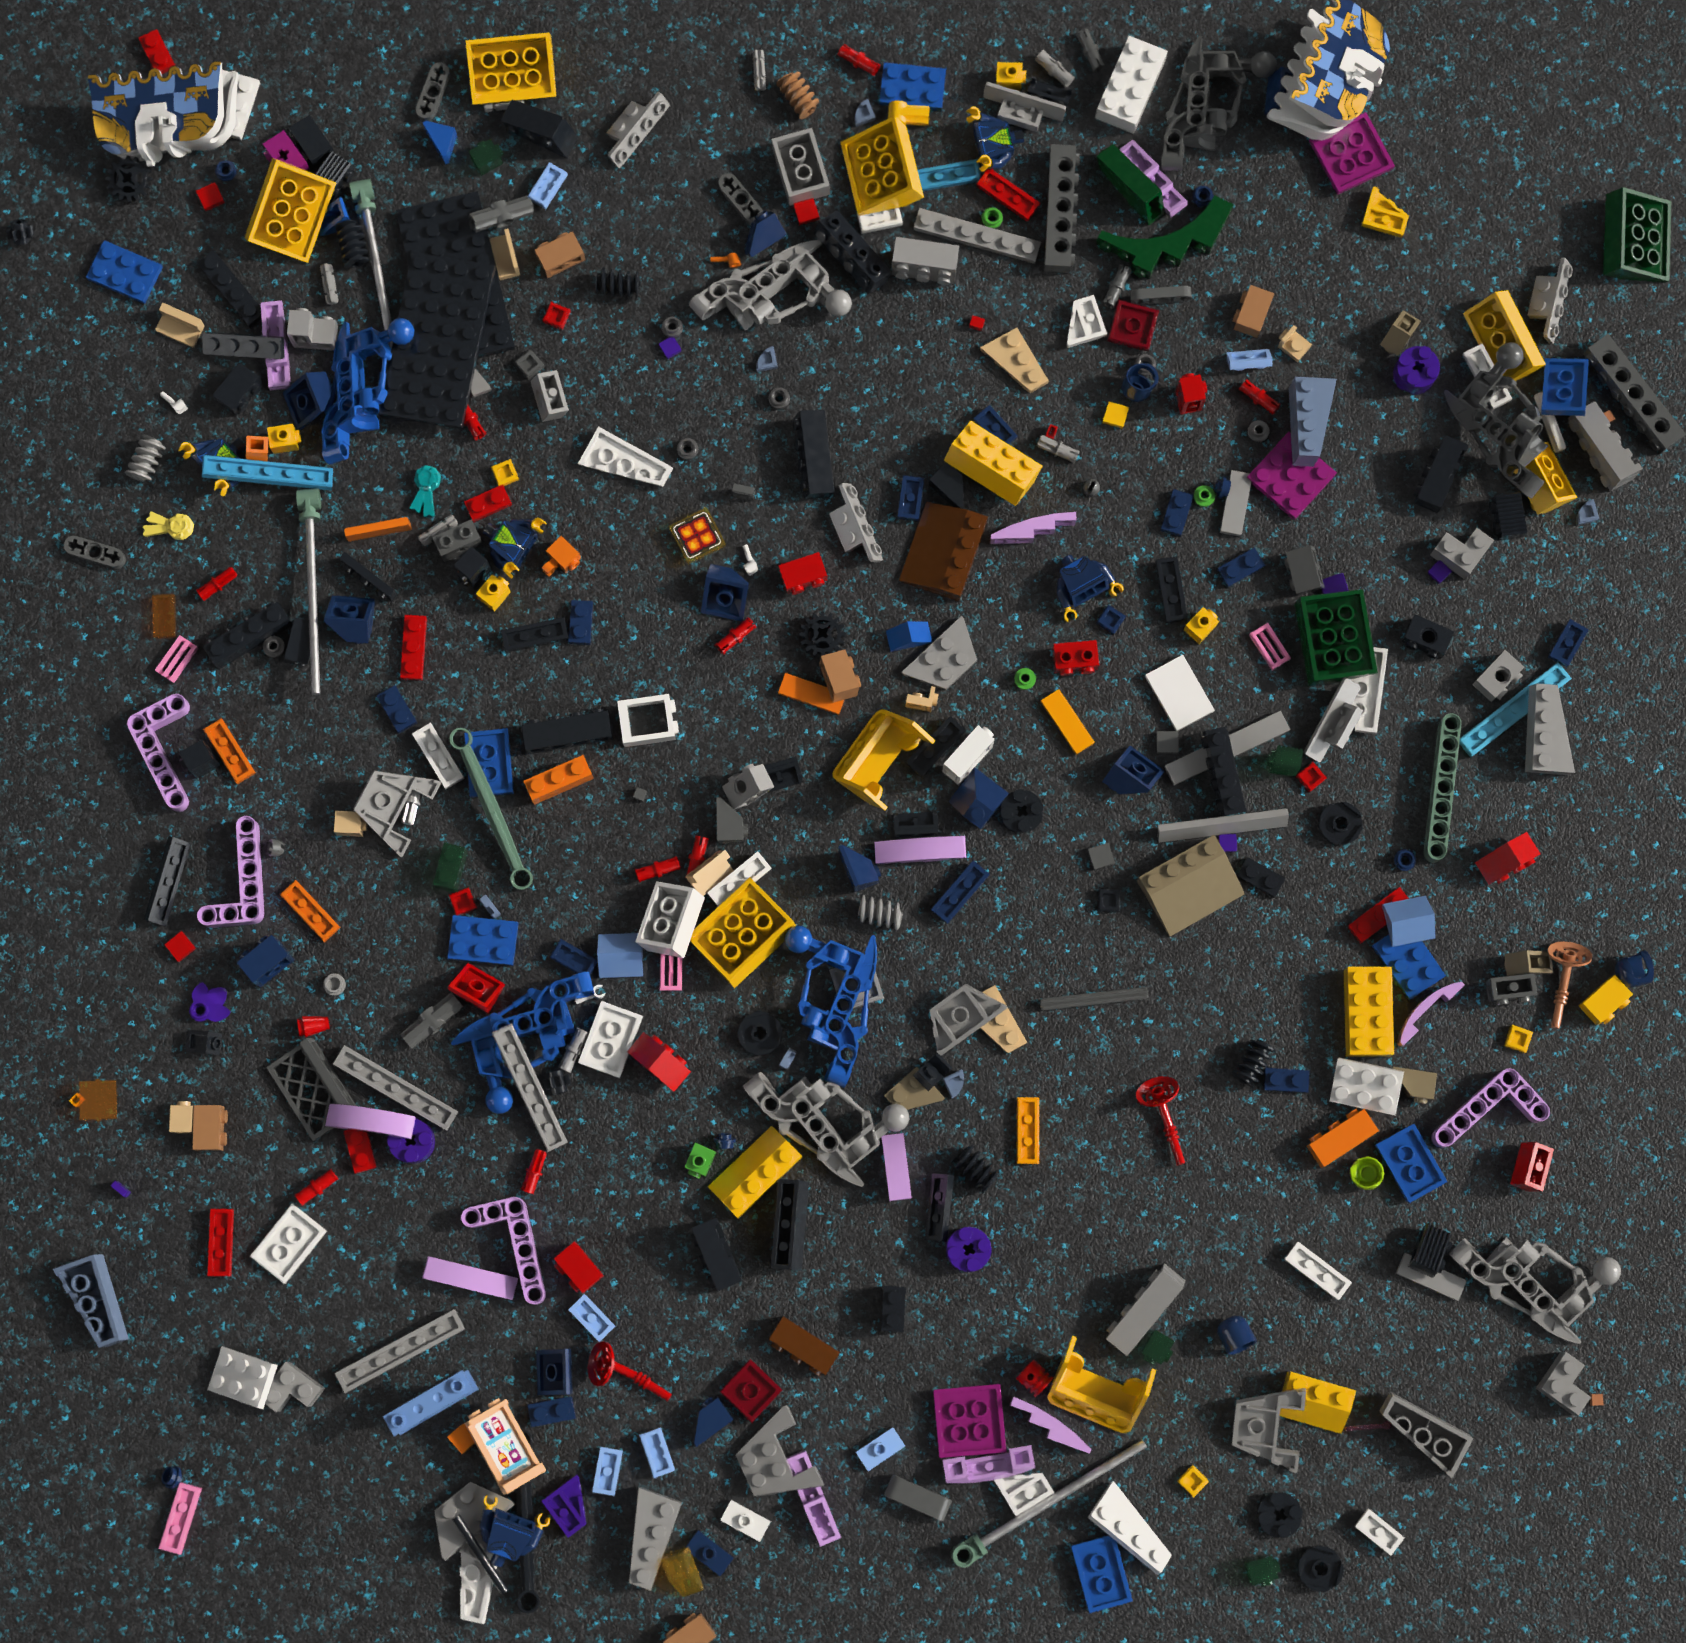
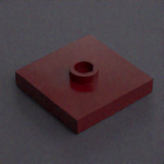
(1133, 325)
(750, 1390)

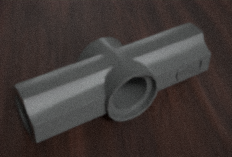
(501, 214)
(431, 1020)

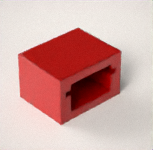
(976, 323)
(1051, 432)

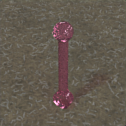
(1386, 1425)

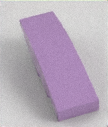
(1172, 199)
(274, 325)
(1024, 531)
(920, 849)
(470, 1278)
(1057, 1430)
(814, 1503)

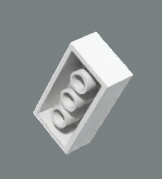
(1131, 84)

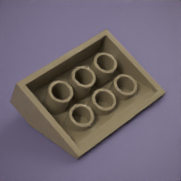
(1191, 885)

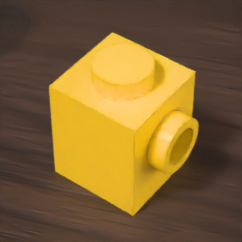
(1010, 75)
(283, 438)
(493, 592)
(1201, 625)

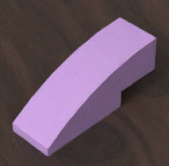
(896, 1167)

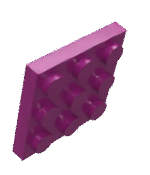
(1353, 155)
(1288, 485)
(969, 1420)

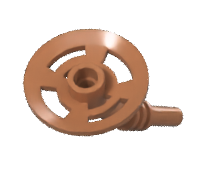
(1568, 961)

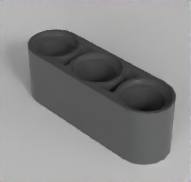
(917, 1497)

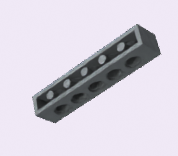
(1061, 156)
(1633, 382)

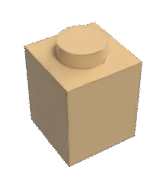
(349, 824)
(181, 1118)

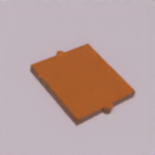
(97, 1100)

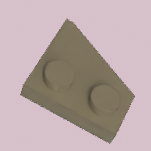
(912, 1094)

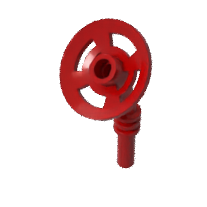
(1160, 1100)
(608, 1365)

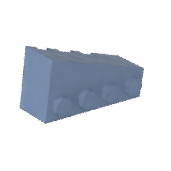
(1309, 413)
(94, 1298)

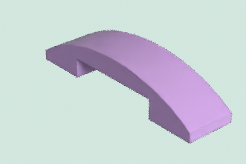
(1408, 1029)
(370, 1120)
(989, 1467)

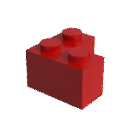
(1509, 857)
(659, 1060)

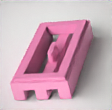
(1262, 650)
(169, 655)
(671, 971)

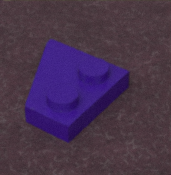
(567, 1506)

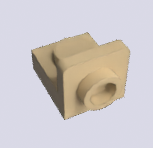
(1293, 344)
(919, 702)

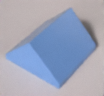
(1409, 921)
(619, 956)

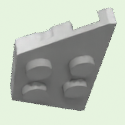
(945, 658)
(961, 1016)
(469, 1504)

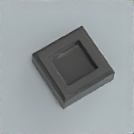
(529, 364)
(743, 492)
(1167, 742)
(1101, 856)

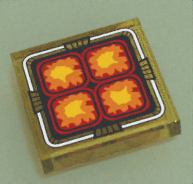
(697, 536)

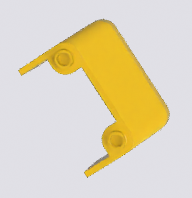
(874, 753)
(1095, 1396)

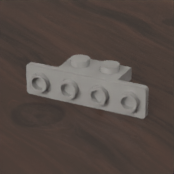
(1021, 108)
(634, 126)
(1548, 299)
(852, 525)
(1336, 721)

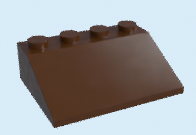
(943, 550)

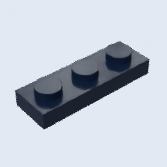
(960, 892)

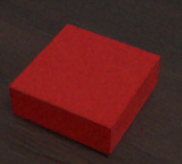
(210, 196)
(806, 211)
(556, 315)
(1311, 777)
(462, 901)
(180, 946)

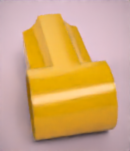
(909, 113)

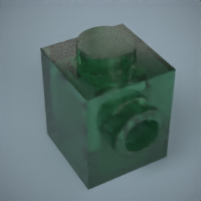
(486, 156)
(1157, 1348)
(1262, 1570)

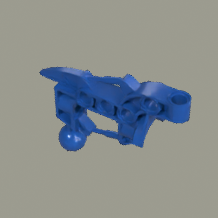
(355, 404)
(857, 967)
(551, 1034)

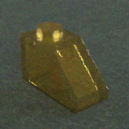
(682, 1572)

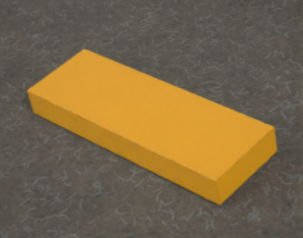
(1067, 722)
(1027, 1130)

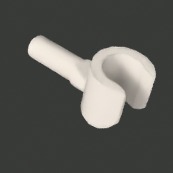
(179, 406)
(751, 566)
(592, 996)

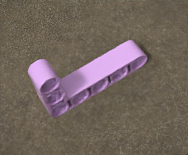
(156, 751)
(245, 882)
(1486, 1104)
(517, 1240)

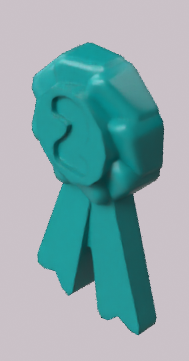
(427, 480)

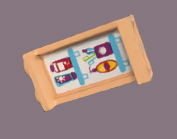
(503, 1446)

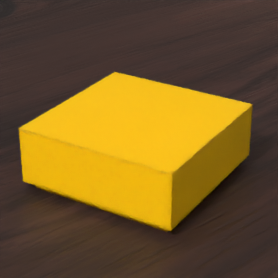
(1115, 415)
(505, 473)
(1518, 1038)
(1192, 1481)

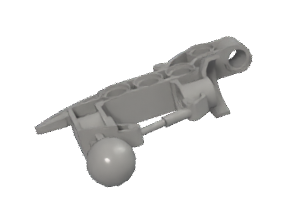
(797, 264)
(842, 1155)
(1556, 1313)

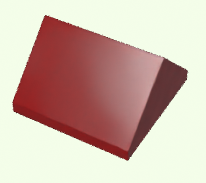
(476, 987)

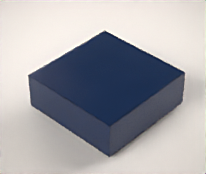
(1110, 619)

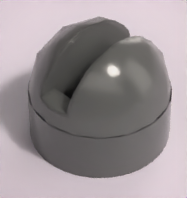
(1096, 488)
(274, 847)

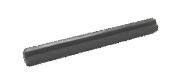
(1094, 998)

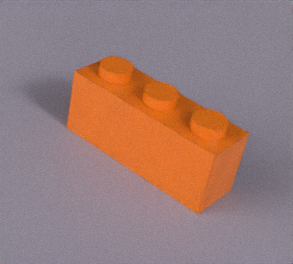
(558, 779)
(1342, 1137)

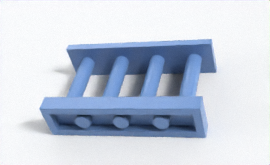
(431, 1402)

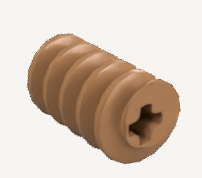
(797, 94)

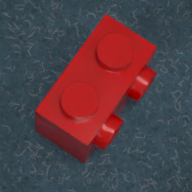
(1190, 393)
(803, 573)
(1075, 657)
(1532, 1166)
(578, 1268)

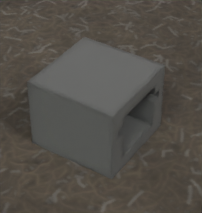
(640, 794)

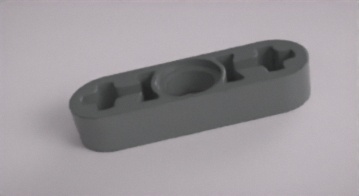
(431, 82)
(726, 191)
(1161, 295)
(111, 551)

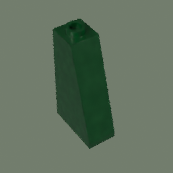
(1132, 184)

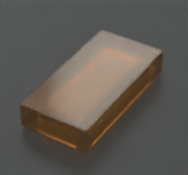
(164, 616)

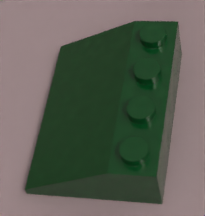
(1637, 236)
(1335, 637)

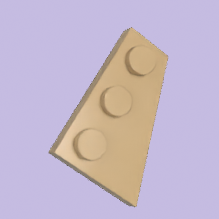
(1016, 358)
(1003, 1027)

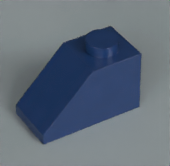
(763, 233)
(711, 1419)

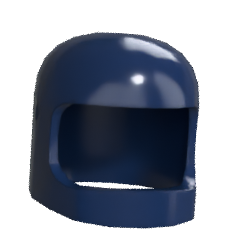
(1137, 387)
(1631, 970)
(1236, 1335)

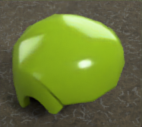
(1367, 1173)

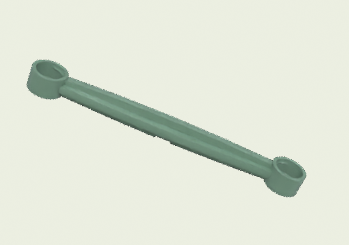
(491, 808)

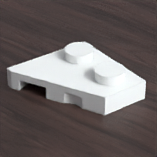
(1085, 322)
(1024, 1491)

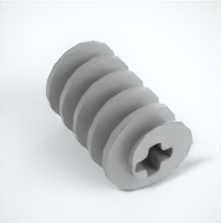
(145, 458)
(880, 912)

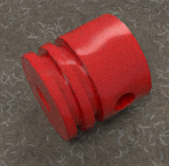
(1038, 1381)

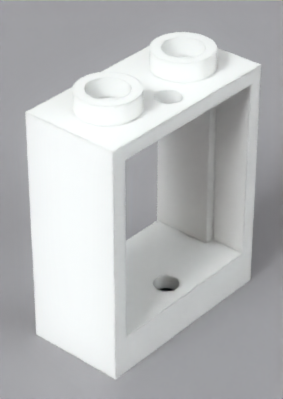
(628, 739)
(968, 754)

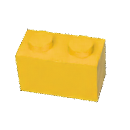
(1606, 1000)

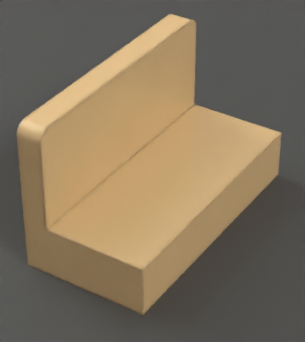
(504, 256)
(179, 325)
(710, 872)

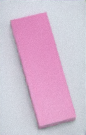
(180, 1518)

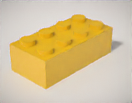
(993, 463)
(1368, 1012)

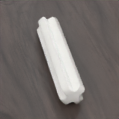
(1551, 427)

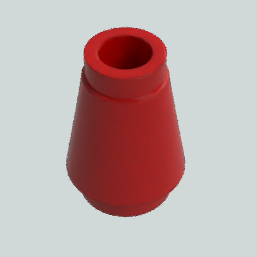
(312, 1025)

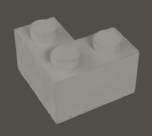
(311, 332)
(1462, 557)
(292, 1382)
(1559, 1385)

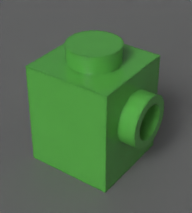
(699, 1161)

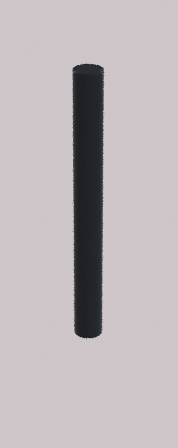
(480, 1554)

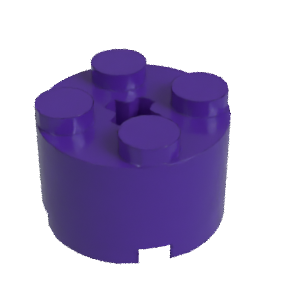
(1411, 380)
(420, 1151)
(980, 1246)

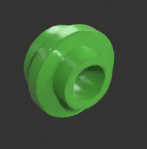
(992, 212)
(1201, 501)
(1025, 685)

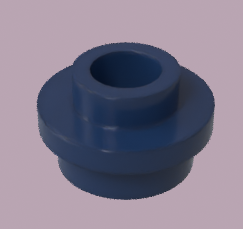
(221, 166)
(1205, 191)
(1222, 487)
(1409, 855)
(724, 1141)
(171, 1477)

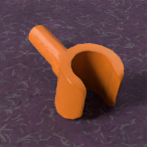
(732, 258)

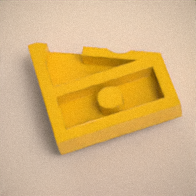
(1384, 215)

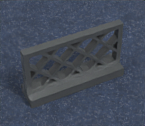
(324, 1073)

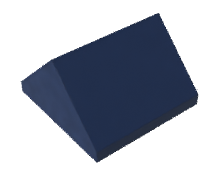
(554, 1372)

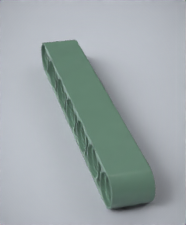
(1446, 778)

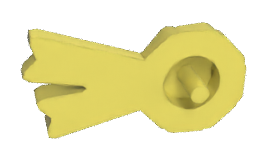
(178, 526)

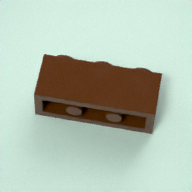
(803, 1347)

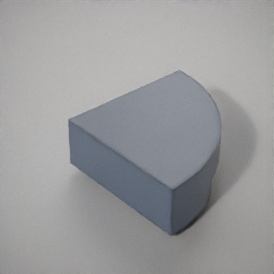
(864, 113)
(767, 360)
(1587, 513)
(486, 902)
(787, 1059)
(954, 1083)

